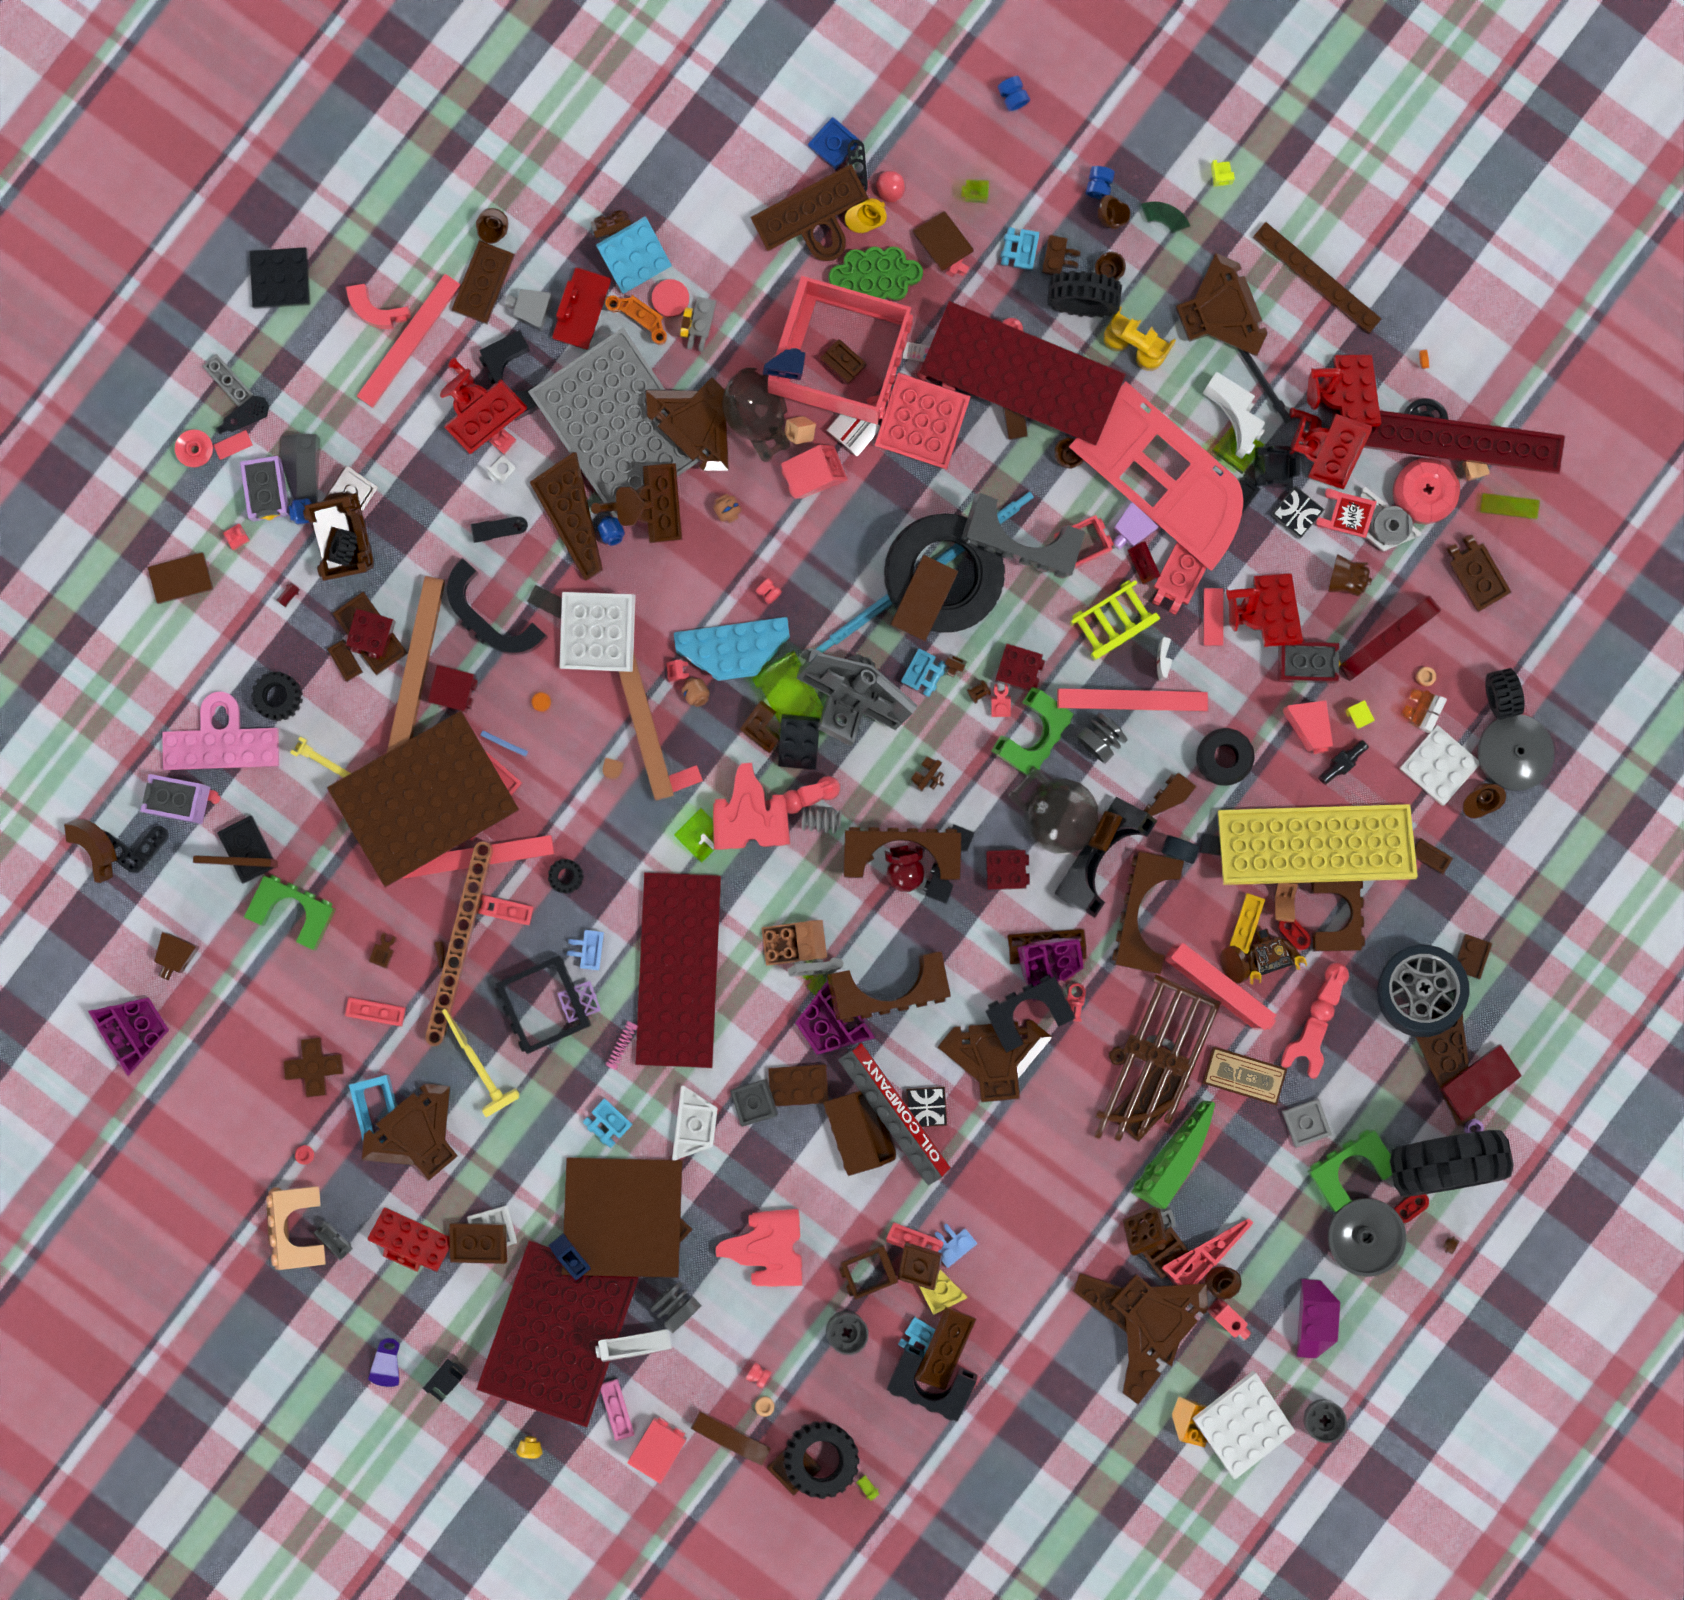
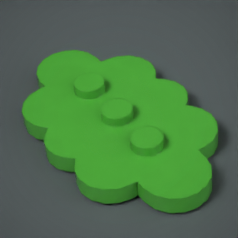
(877, 273)

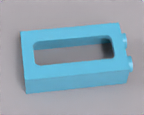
(360, 1104)

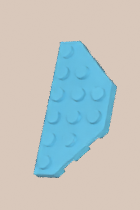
(733, 649)

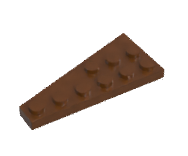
(567, 506)
(1446, 1056)
(1099, 1295)

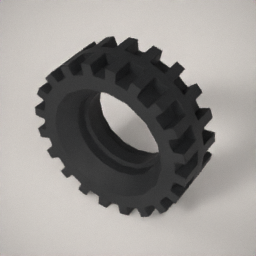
(1084, 294)

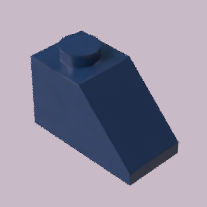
(786, 365)
(569, 1256)

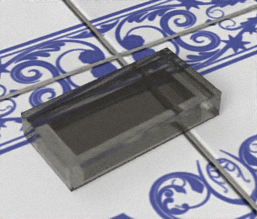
(546, 601)

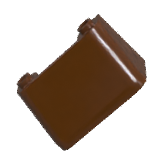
(337, 514)

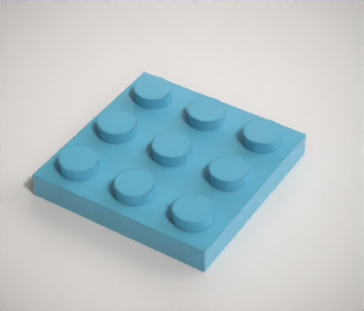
(633, 255)

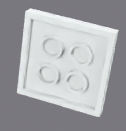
(1440, 765)

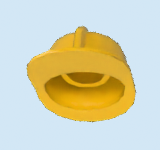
(866, 216)

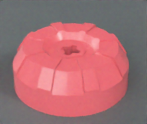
(1426, 490)

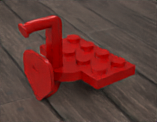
(1347, 388)
(478, 410)
(1331, 449)
(1268, 608)

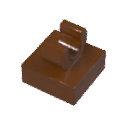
(955, 664)

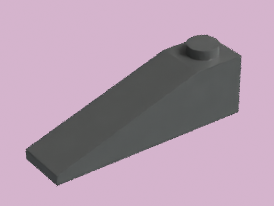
(301, 462)

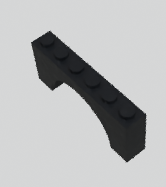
(1079, 883)

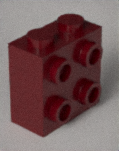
(370, 634)
(1019, 668)
(452, 689)
(1007, 869)

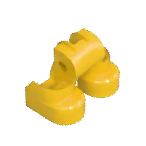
(1151, 348)

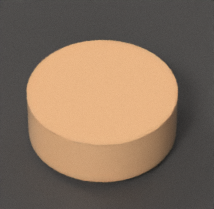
(1426, 676)
(764, 1406)

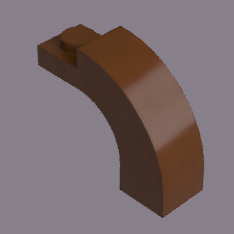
(97, 845)

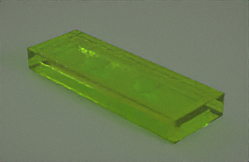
(1509, 506)

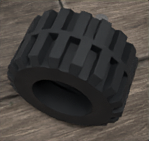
(261, 691)
(1504, 693)

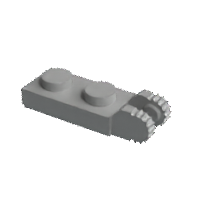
(701, 321)
(816, 967)

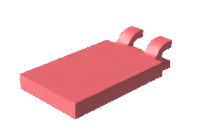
(1178, 578)

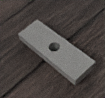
(220, 373)

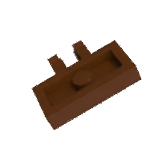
(1055, 255)

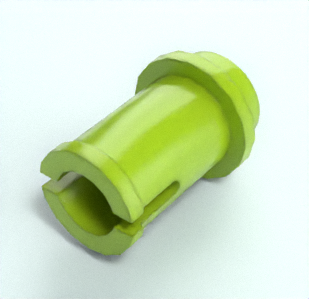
(868, 1488)

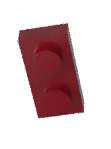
(1144, 562)

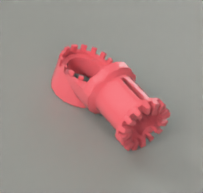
(1076, 1002)

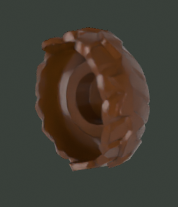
(1111, 264)
(1066, 456)

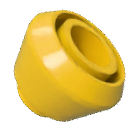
(529, 1448)

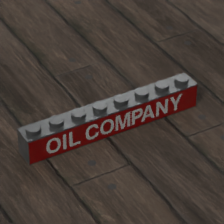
(894, 1114)

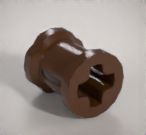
(974, 693)

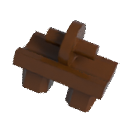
(921, 781)

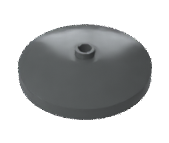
(1500, 757)
(1384, 1242)

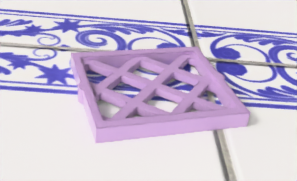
(593, 996)

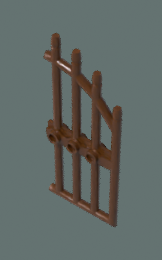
(1158, 1056)

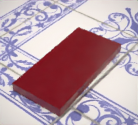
(1481, 1082)

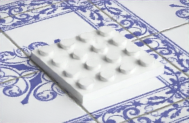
(597, 631)
(1243, 1425)

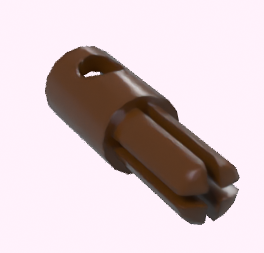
(439, 947)

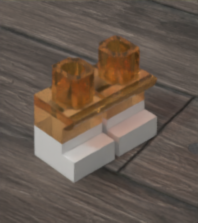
(1426, 710)

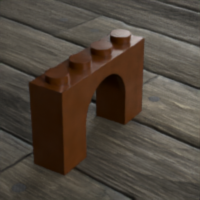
(1350, 936)

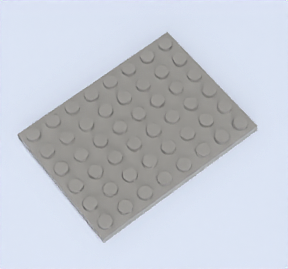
(603, 417)

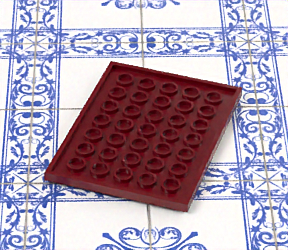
(549, 1337)

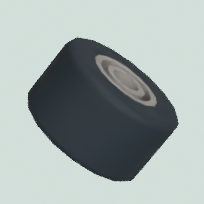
(1180, 849)

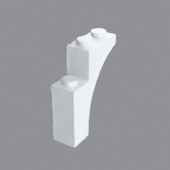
(1237, 405)
(633, 1345)

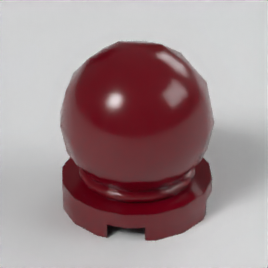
(905, 870)

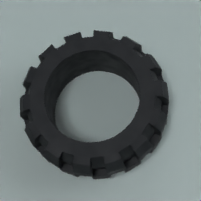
(1451, 1163)

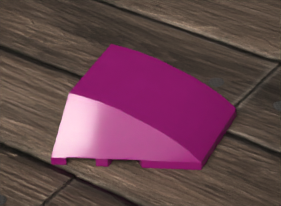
(1052, 957)
(129, 1031)
(824, 1031)

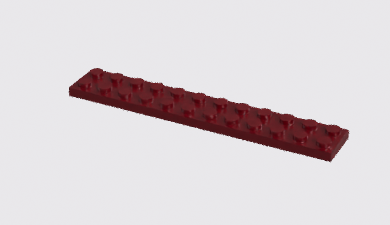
(1467, 442)

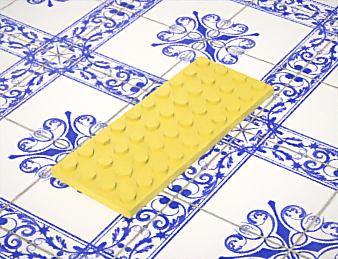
(1317, 844)

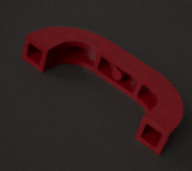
(1390, 638)

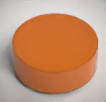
(1424, 359)
(541, 702)

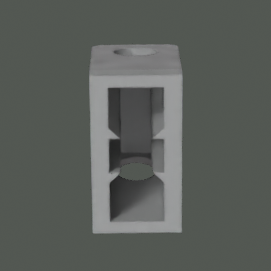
(530, 307)

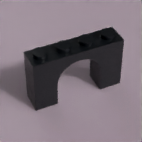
(498, 356)
(1002, 1013)
(948, 1403)

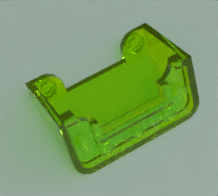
(786, 692)

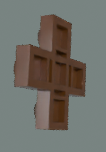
(313, 1067)

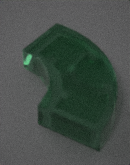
(1165, 214)

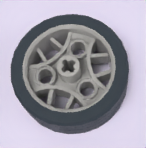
(1452, 974)

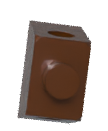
(174, 954)

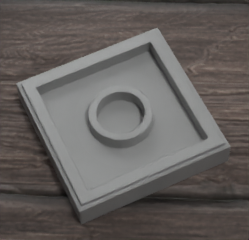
(1306, 1123)

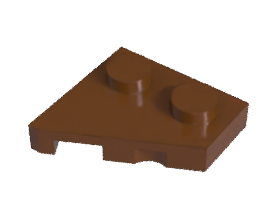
(1139, 1383)

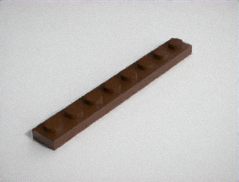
(1317, 278)

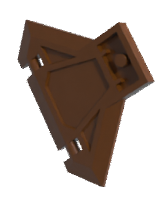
(1224, 309)
(693, 422)
(988, 1061)
(414, 1133)
(1157, 1318)

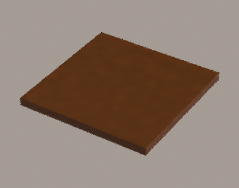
(624, 1215)

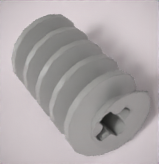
(821, 820)

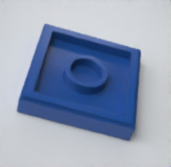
(832, 143)

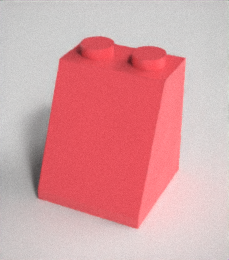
(813, 471)
(1311, 725)
(657, 1449)

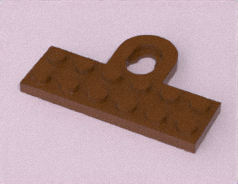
(810, 208)

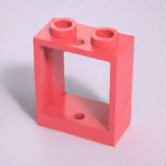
(1105, 540)

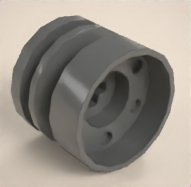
(1100, 740)
(675, 1306)
(858, 1334)
(1333, 1428)

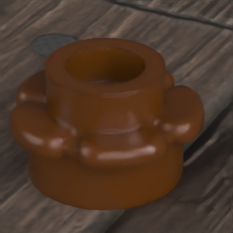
(1112, 1055)
(1451, 1245)

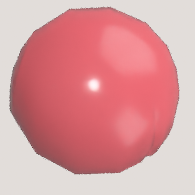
(890, 186)

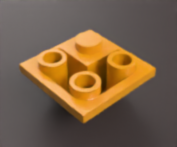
(1185, 1425)

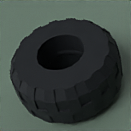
(1238, 743)

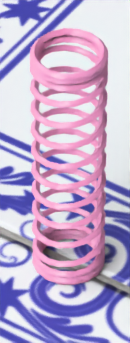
(620, 1044)

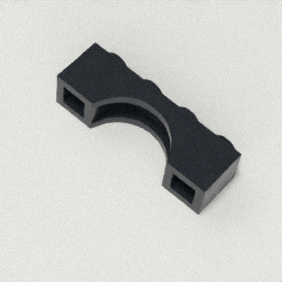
(941, 889)

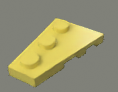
(944, 1295)

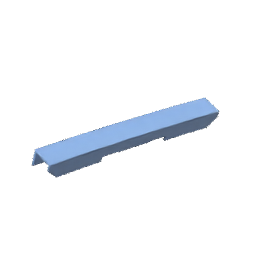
(503, 743)

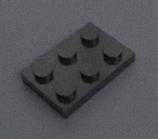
(798, 742)
(246, 841)

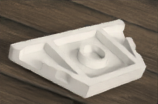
(1380, 505)
(694, 1124)

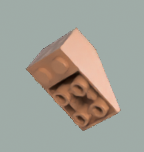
(794, 942)

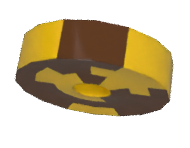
(686, 322)

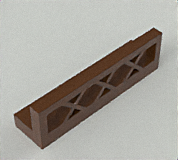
(1027, 938)

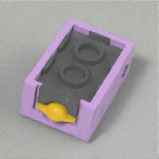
(264, 488)
(175, 799)

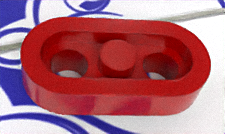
(1294, 933)
(1411, 1207)

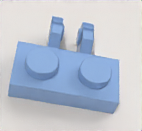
(591, 949)
(956, 1247)

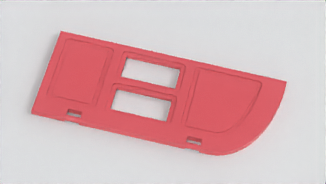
(1199, 507)

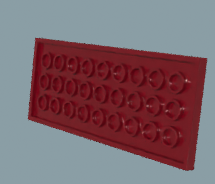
(1022, 373)
(678, 970)

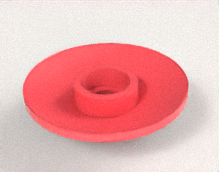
(187, 442)

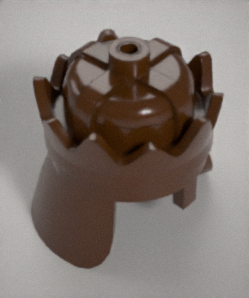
(1349, 576)

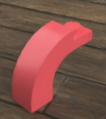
(378, 318)

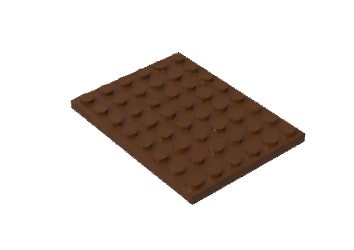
(423, 799)

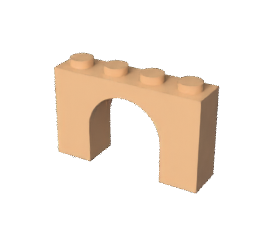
(281, 1205)

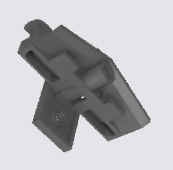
(853, 690)

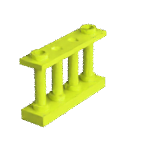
(1131, 629)

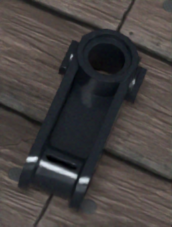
(494, 529)

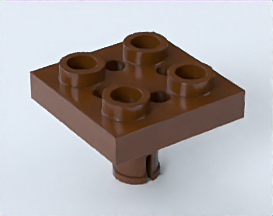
(611, 224)
(1146, 1235)

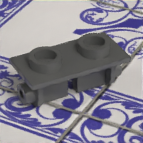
(333, 1240)

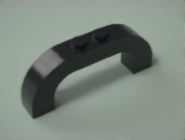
(457, 585)

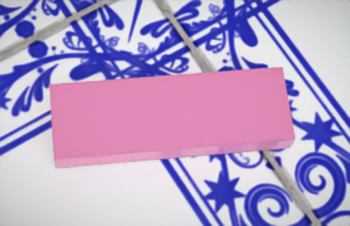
(616, 1409)

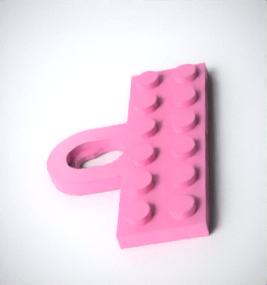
(220, 748)

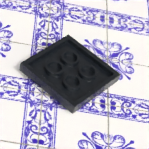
(279, 278)

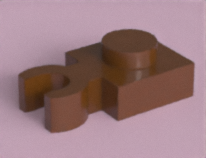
(381, 953)

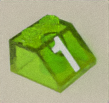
(698, 835)

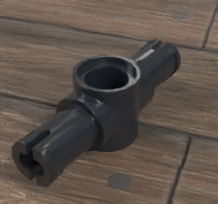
(1343, 762)

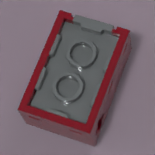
(1309, 663)

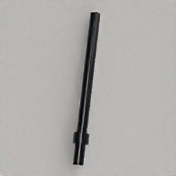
(1278, 405)

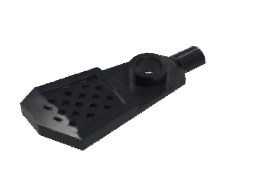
(242, 416)

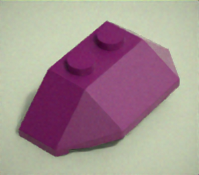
(1317, 1319)

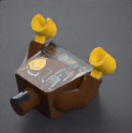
(1271, 956)

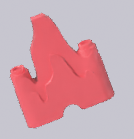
(747, 815)
(768, 1246)

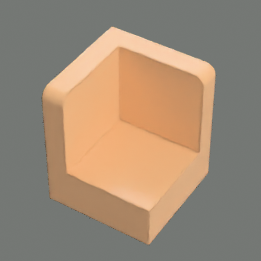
(800, 430)
(1475, 470)

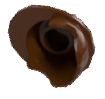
(1113, 212)
(492, 225)
(1223, 1282)

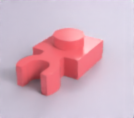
(1001, 703)

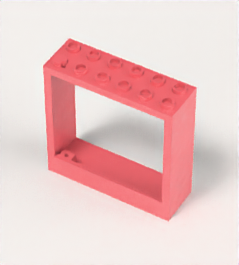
(795, 329)

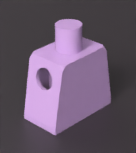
(1133, 527)

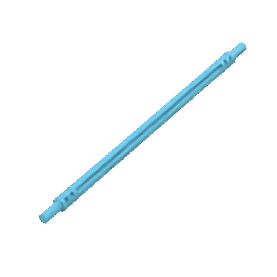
(885, 602)

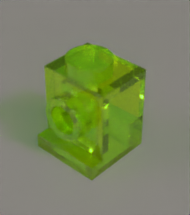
(980, 186)

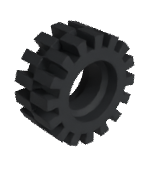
(342, 547)
(577, 876)

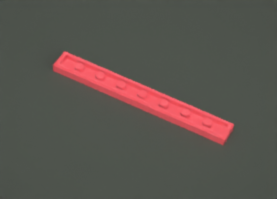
(409, 340)
(1132, 700)
(501, 853)

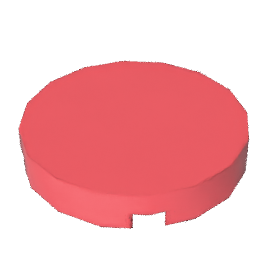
(670, 298)

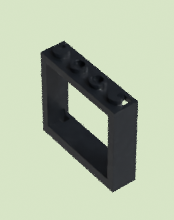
(573, 995)

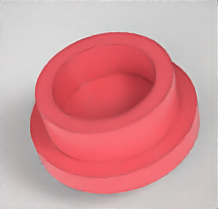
(304, 1154)

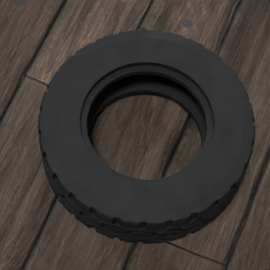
(988, 570)

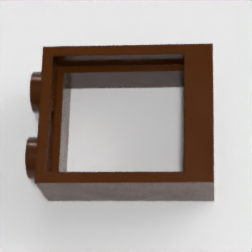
(851, 1288)

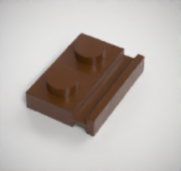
(843, 361)
(1473, 955)

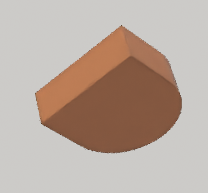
(612, 769)

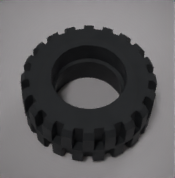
(839, 1478)

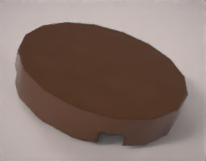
(1234, 964)

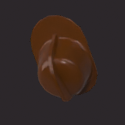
(1484, 800)

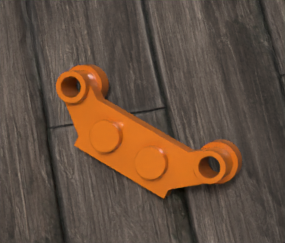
(639, 313)

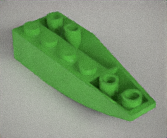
(1175, 1160)

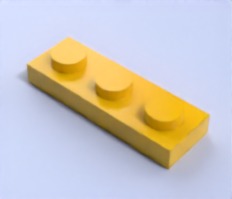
(1247, 922)

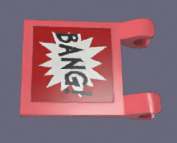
(1351, 514)

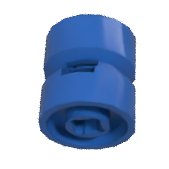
(1013, 92)
(1100, 181)

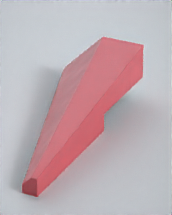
(1197, 1263)

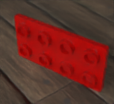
(581, 308)
(409, 1241)

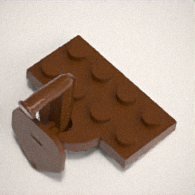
(651, 504)

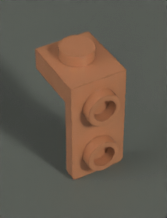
(1285, 901)

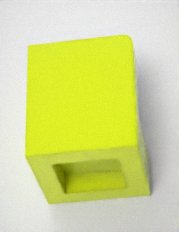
(1222, 173)
(1360, 714)

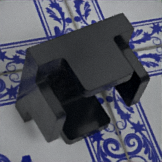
(1275, 467)
(446, 1378)

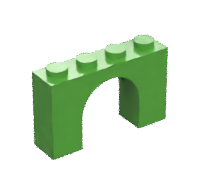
(1053, 721)
(317, 912)
(1326, 1172)

